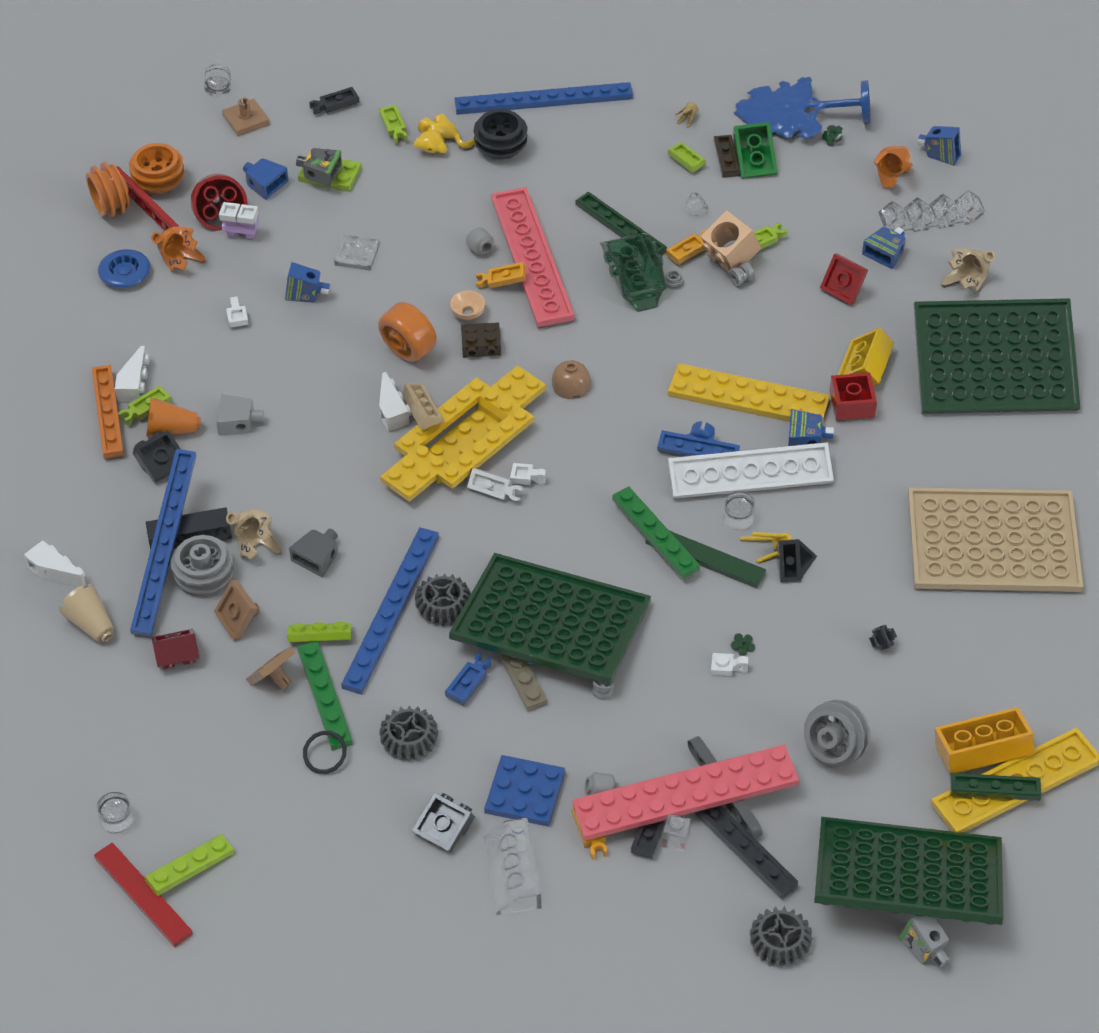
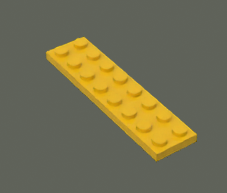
(744, 393)
(1051, 762)

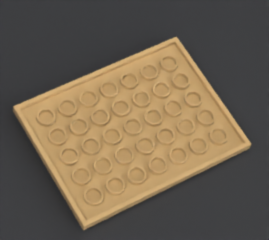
(994, 539)

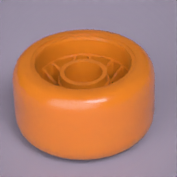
(407, 332)

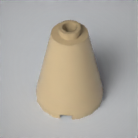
(88, 613)

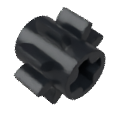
(883, 637)

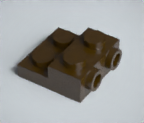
(481, 340)

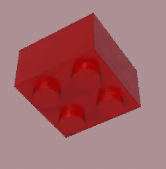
(853, 396)

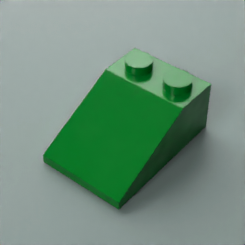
(755, 149)

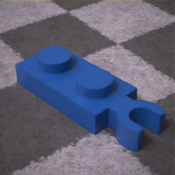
(468, 680)

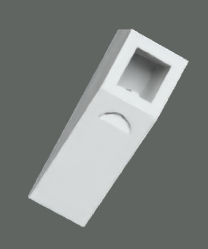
(131, 377)
(392, 409)
(52, 566)

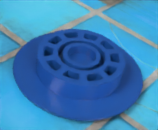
(124, 268)

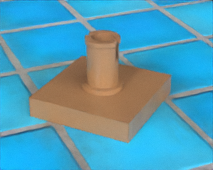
(245, 116)
(236, 609)
(273, 669)

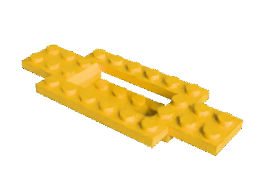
(470, 442)

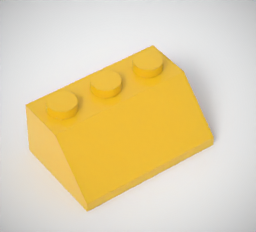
(868, 355)

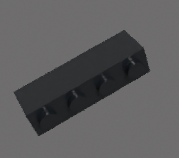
(194, 524)

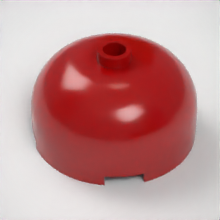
(210, 188)

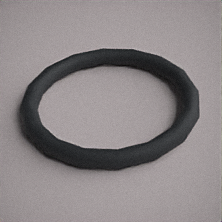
(324, 771)

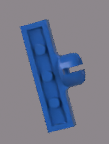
(695, 443)

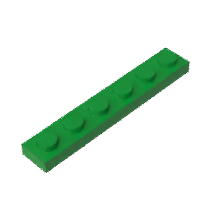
(656, 532)
(324, 693)

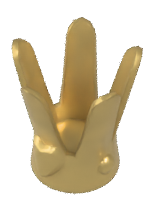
(690, 111)

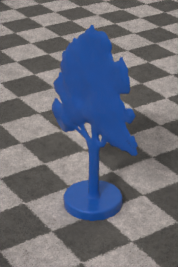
(787, 107)

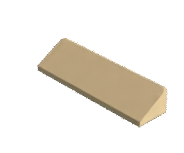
(421, 405)

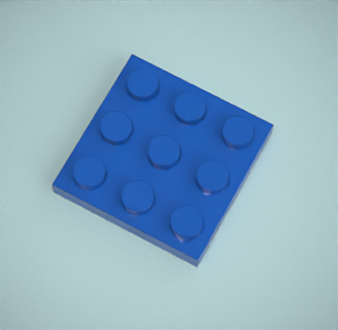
(524, 790)

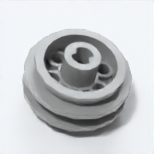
(195, 567)
(819, 733)

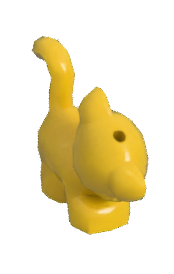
(434, 131)

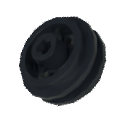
(500, 134)

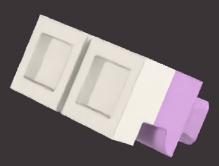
(239, 219)

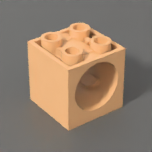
(727, 229)

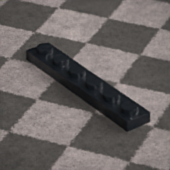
(748, 849)

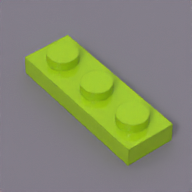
(319, 632)

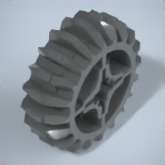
(442, 592)
(413, 738)
(771, 943)

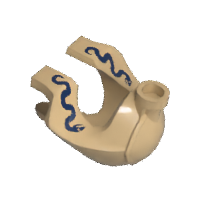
(969, 268)
(251, 529)

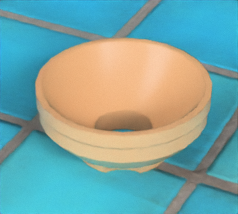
(467, 301)

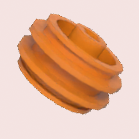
(157, 168)
(108, 189)

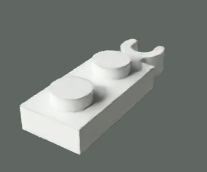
(492, 484)

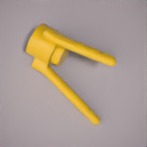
(762, 536)

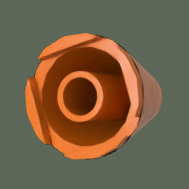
(170, 417)

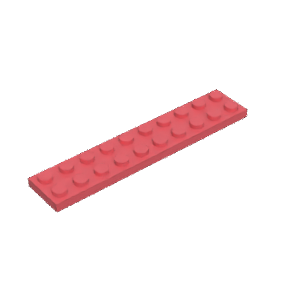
(528, 245)
(685, 792)

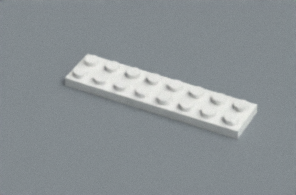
(750, 470)

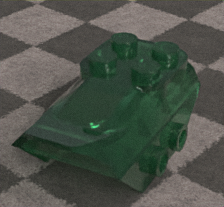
(636, 269)

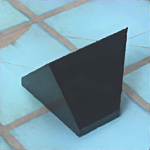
(793, 559)

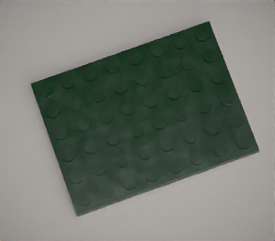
(996, 355)
(551, 618)
(910, 870)

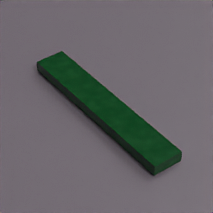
(612, 219)
(722, 562)

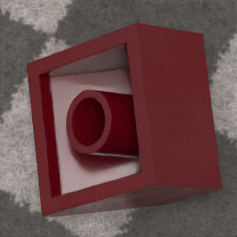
(175, 648)

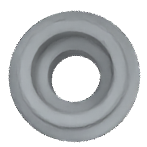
(673, 278)

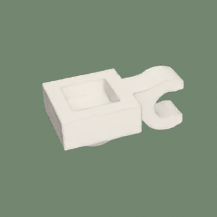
(236, 314)
(525, 473)
(725, 664)

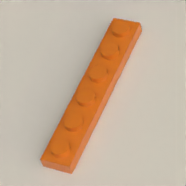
(107, 411)

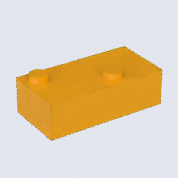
(984, 740)

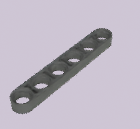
(739, 808)

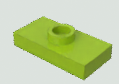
(686, 157)

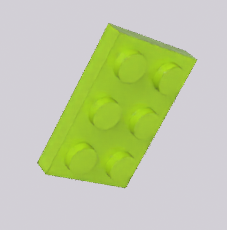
(344, 179)

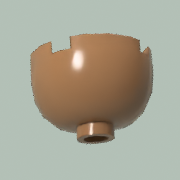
(571, 379)

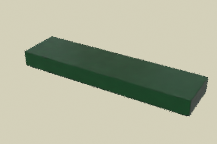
(995, 786)

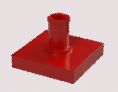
(844, 279)

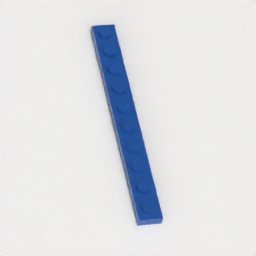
(544, 98)
(163, 543)
(389, 611)

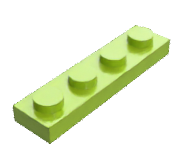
(189, 865)

